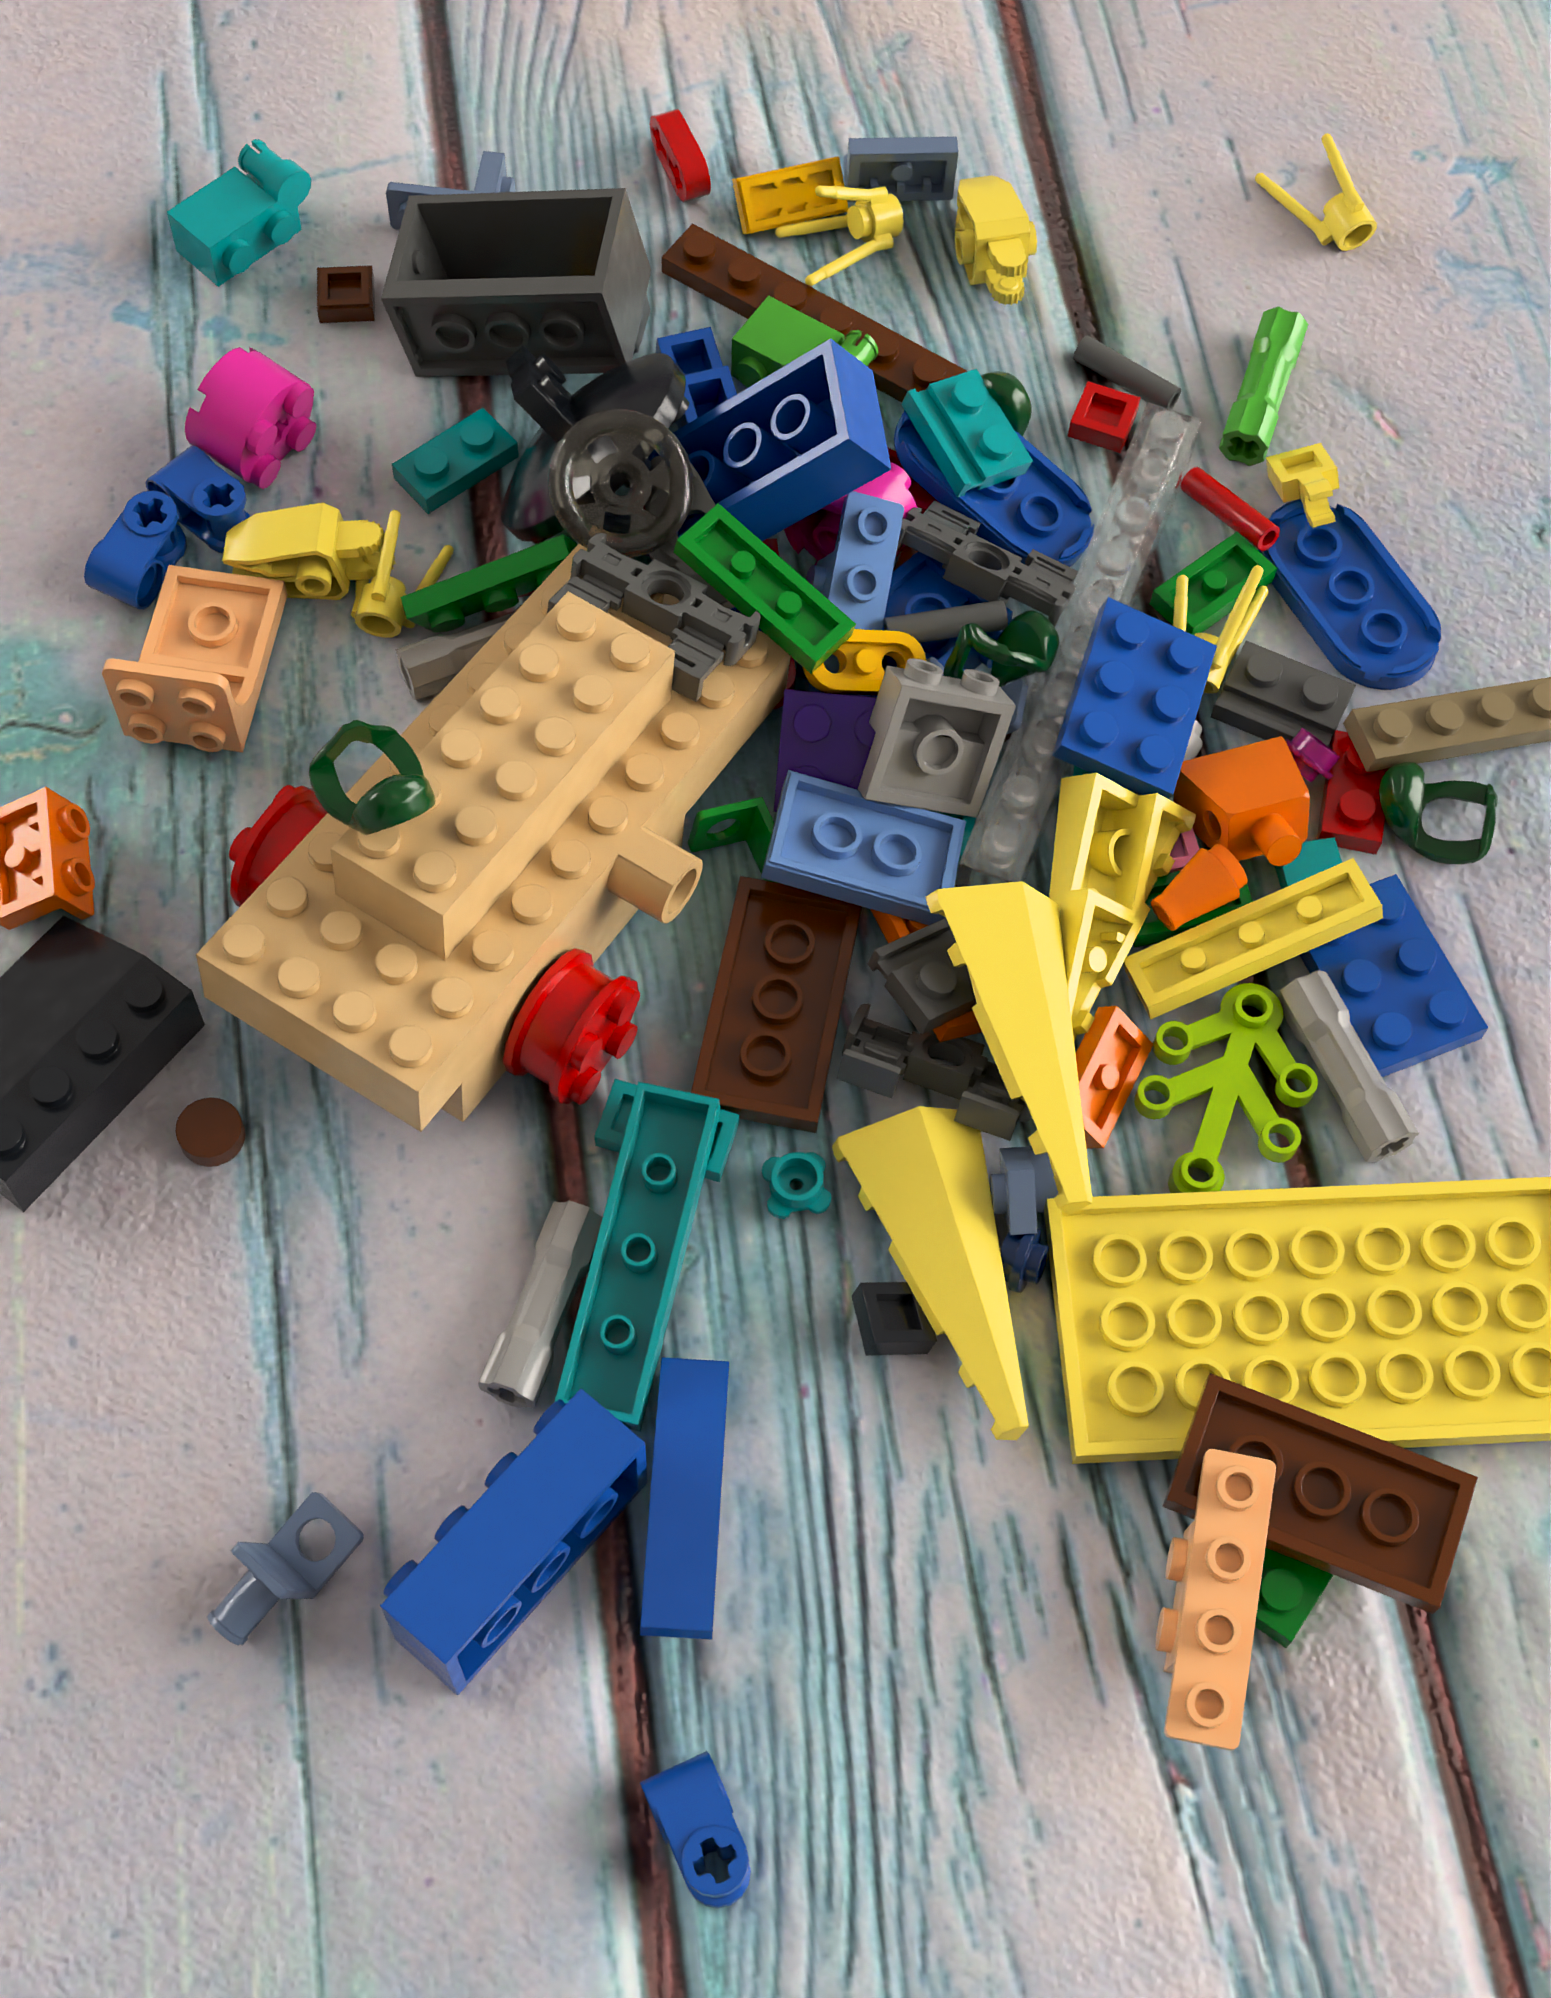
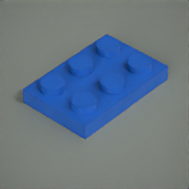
(1135, 700)
(1398, 985)

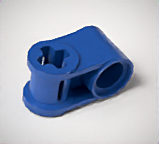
(204, 495)
(137, 550)
(698, 1820)

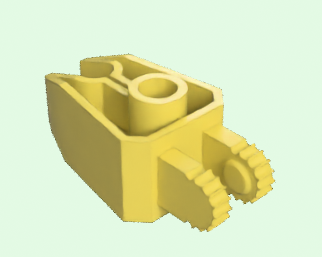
(993, 236)
(306, 549)

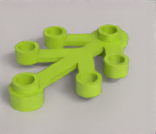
(1229, 1081)

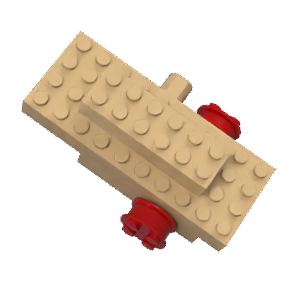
(475, 929)

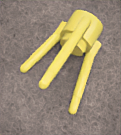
(1346, 215)
(873, 218)
(379, 603)
(1235, 629)

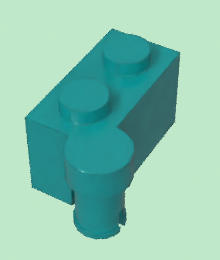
(240, 214)

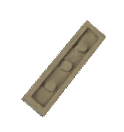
(1451, 724)

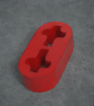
(680, 155)

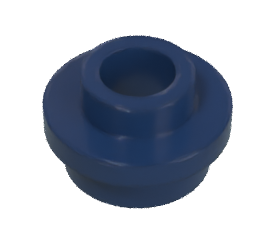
(1023, 1260)

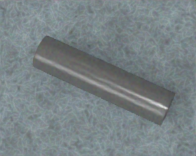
(1126, 373)
(947, 622)

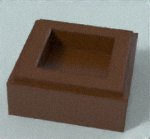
(345, 294)

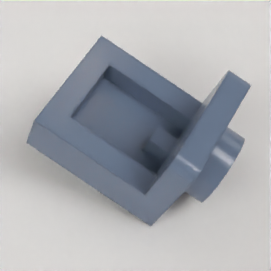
(1022, 1188)

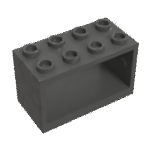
(514, 271)

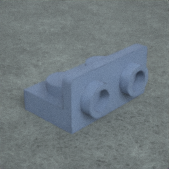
(905, 165)

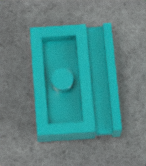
(966, 432)

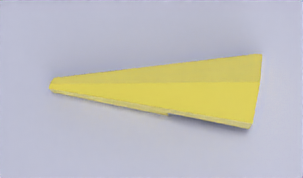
(1102, 872)
(1020, 987)
(937, 1206)

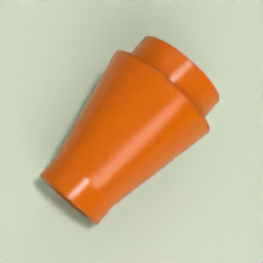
(1201, 886)

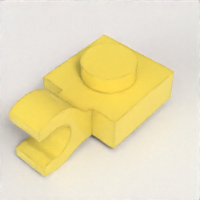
(1307, 476)

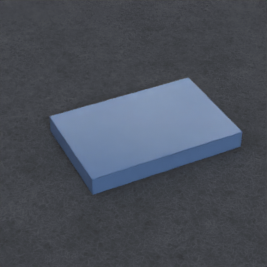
(861, 848)

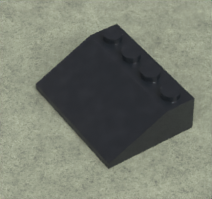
(77, 1044)

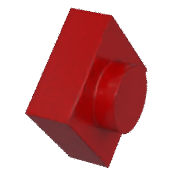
(1103, 417)

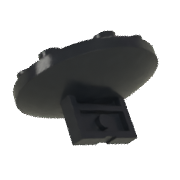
(644, 385)

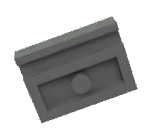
(1280, 696)
(924, 977)

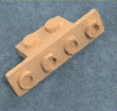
(1216, 1600)

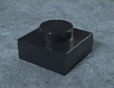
(891, 1320)

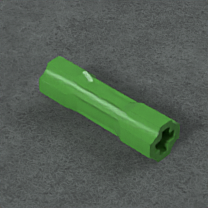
(1262, 390)

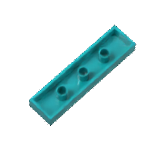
(640, 1251)

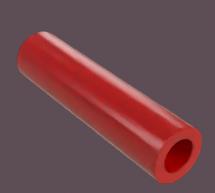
(1230, 508)

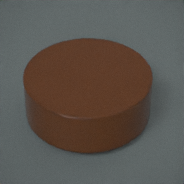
(210, 1132)

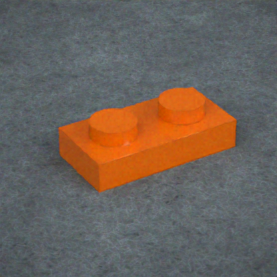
(1107, 1070)

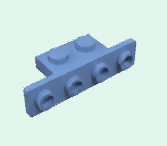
(861, 566)

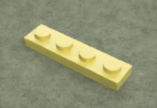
(1252, 938)

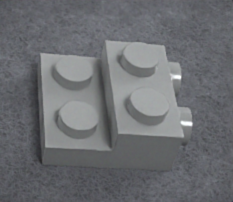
(935, 738)

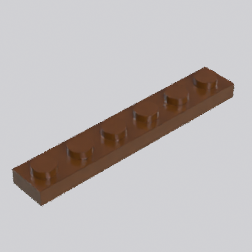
(745, 281)

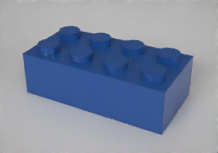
(790, 441)
(515, 1539)

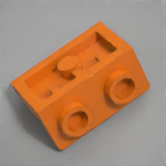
(44, 859)

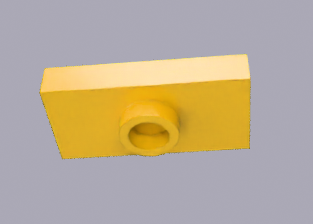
(788, 195)

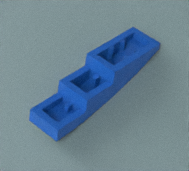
(685, 1499)

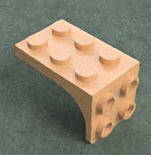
(199, 660)

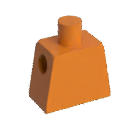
(1248, 800)

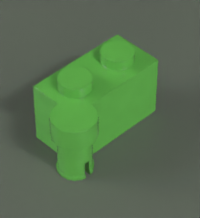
(782, 334)

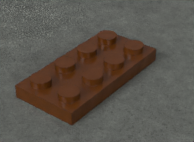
(777, 1004)
(1336, 1493)

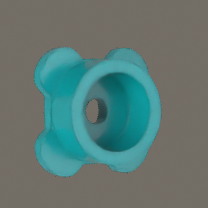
(794, 1166)

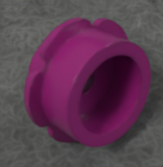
(1312, 755)

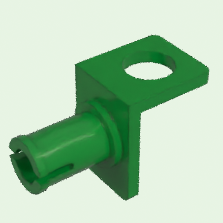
(751, 824)

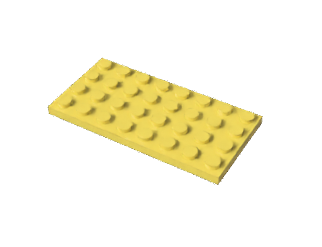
(1357, 1302)

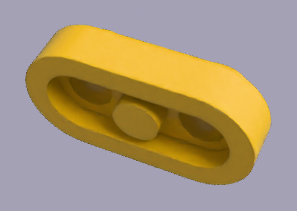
(861, 661)

